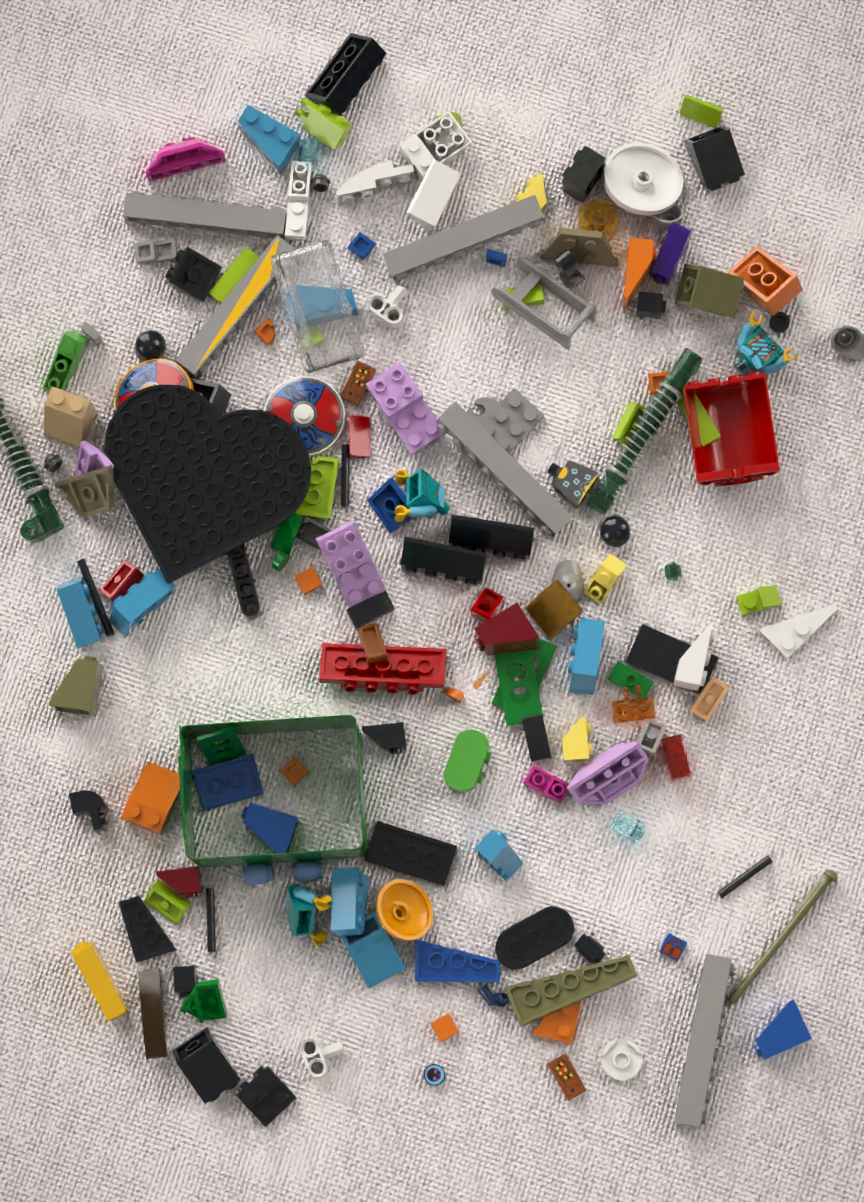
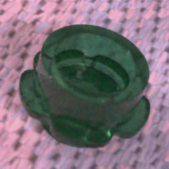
(672, 571)

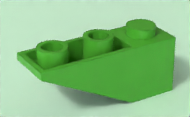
(66, 360)

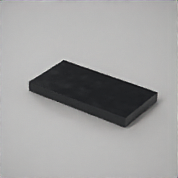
(660, 655)
(410, 853)

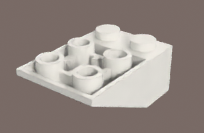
(438, 141)
(690, 669)

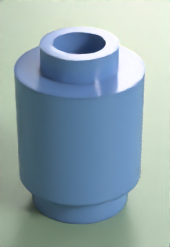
(307, 870)
(258, 873)

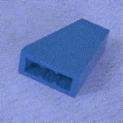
(271, 826)
(782, 1032)

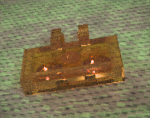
(633, 709)

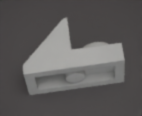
(651, 736)

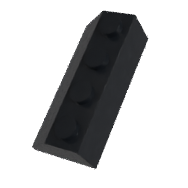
(346, 73)
(491, 537)
(443, 561)

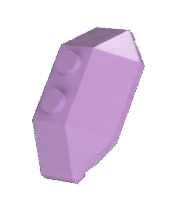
(609, 774)

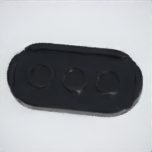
(534, 937)

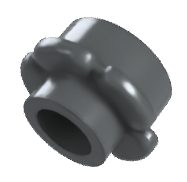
(320, 183)
(53, 462)

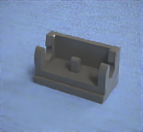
(311, 531)

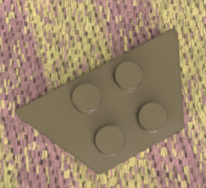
(584, 245)
(90, 491)

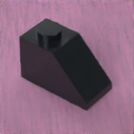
(387, 736)

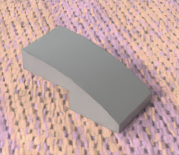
(155, 252)

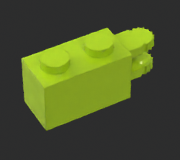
(324, 123)

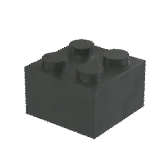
(583, 174)

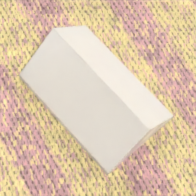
(433, 194)

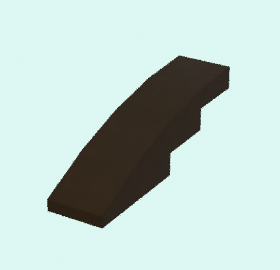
(152, 1014)

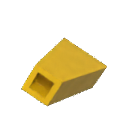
(99, 980)

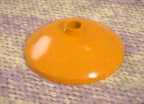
(411, 905)

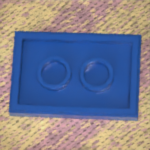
(228, 782)

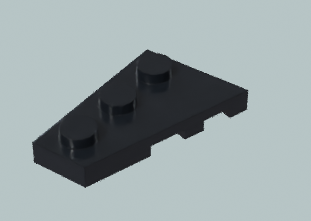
(144, 931)

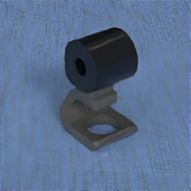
(565, 263)

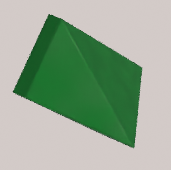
(287, 534)

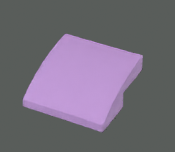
(90, 458)

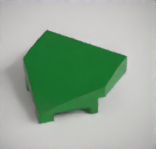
(205, 1001)

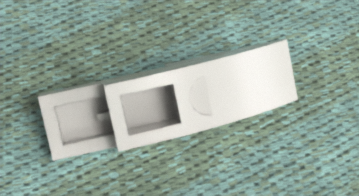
(365, 182)
(298, 200)

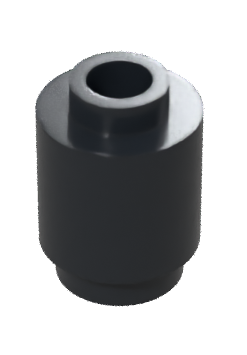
(590, 949)

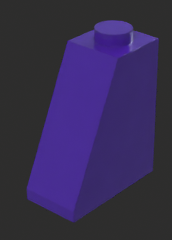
(670, 254)

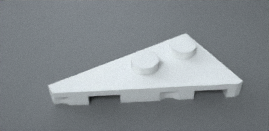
(792, 633)

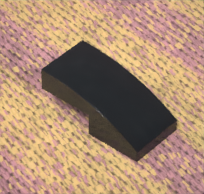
(370, 609)
(536, 737)

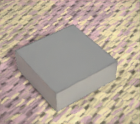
(91, 333)

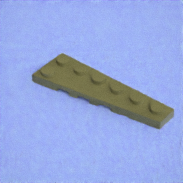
(553, 993)

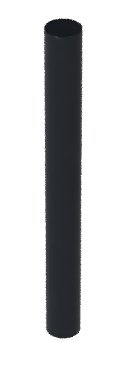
(96, 598)

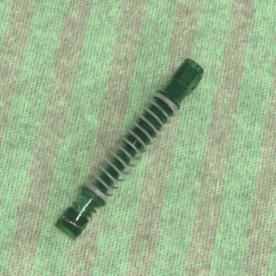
(648, 425)
(24, 468)

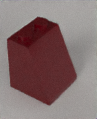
(506, 633)

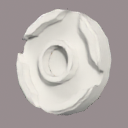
(621, 1059)

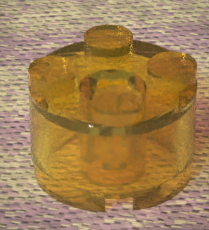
(599, 210)

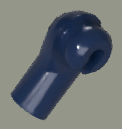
(493, 999)

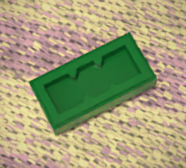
(627, 677)

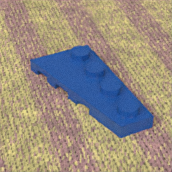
(445, 964)

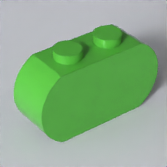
(467, 761)

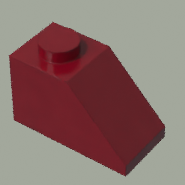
(183, 880)

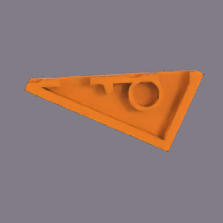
(559, 1025)

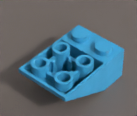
(374, 952)

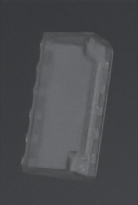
(317, 306)

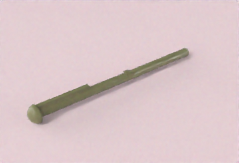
(802, 909)

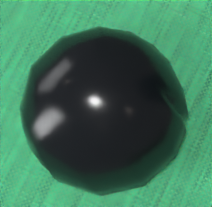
(149, 345)
(615, 531)

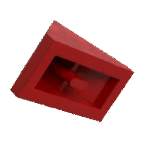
(486, 605)

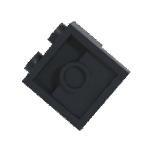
(193, 274)
(265, 1095)

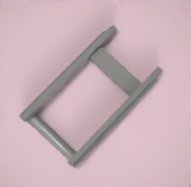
(534, 276)

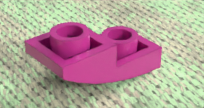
(546, 784)

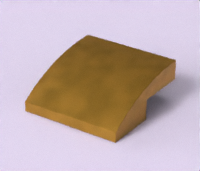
(554, 609)

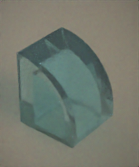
(309, 150)

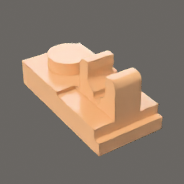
(709, 698)

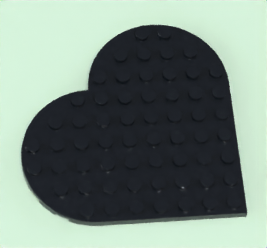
(203, 478)

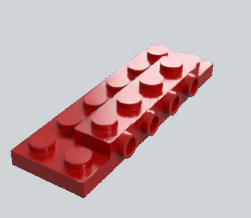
(405, 670)

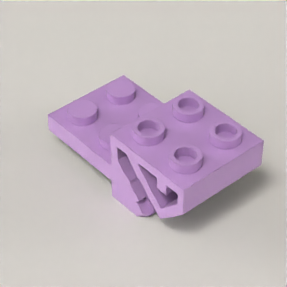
(404, 408)
(350, 563)

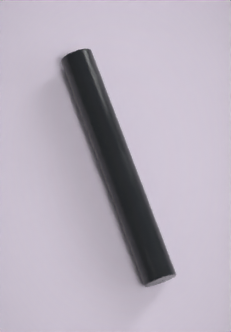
(345, 469)
(744, 876)
(210, 911)

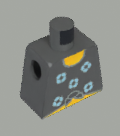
(573, 481)

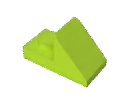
(758, 600)

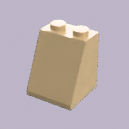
(68, 417)

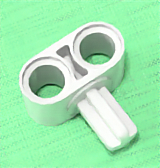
(389, 307)
(320, 1055)

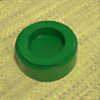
(280, 561)

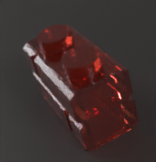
(676, 757)

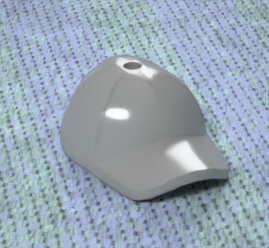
(665, 219)
(850, 344)
(570, 573)

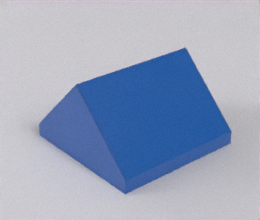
(385, 502)

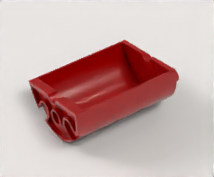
(746, 428)

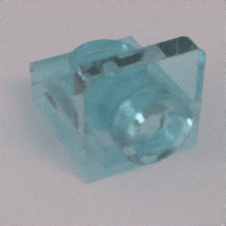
(627, 826)

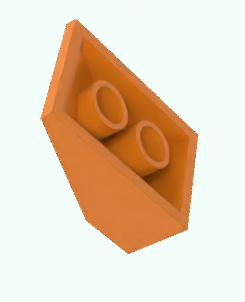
(640, 257)
(767, 280)
(153, 798)

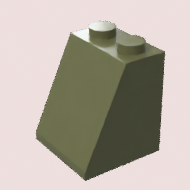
(709, 290)
(80, 688)

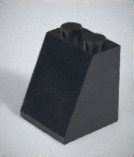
(715, 158)
(206, 1066)

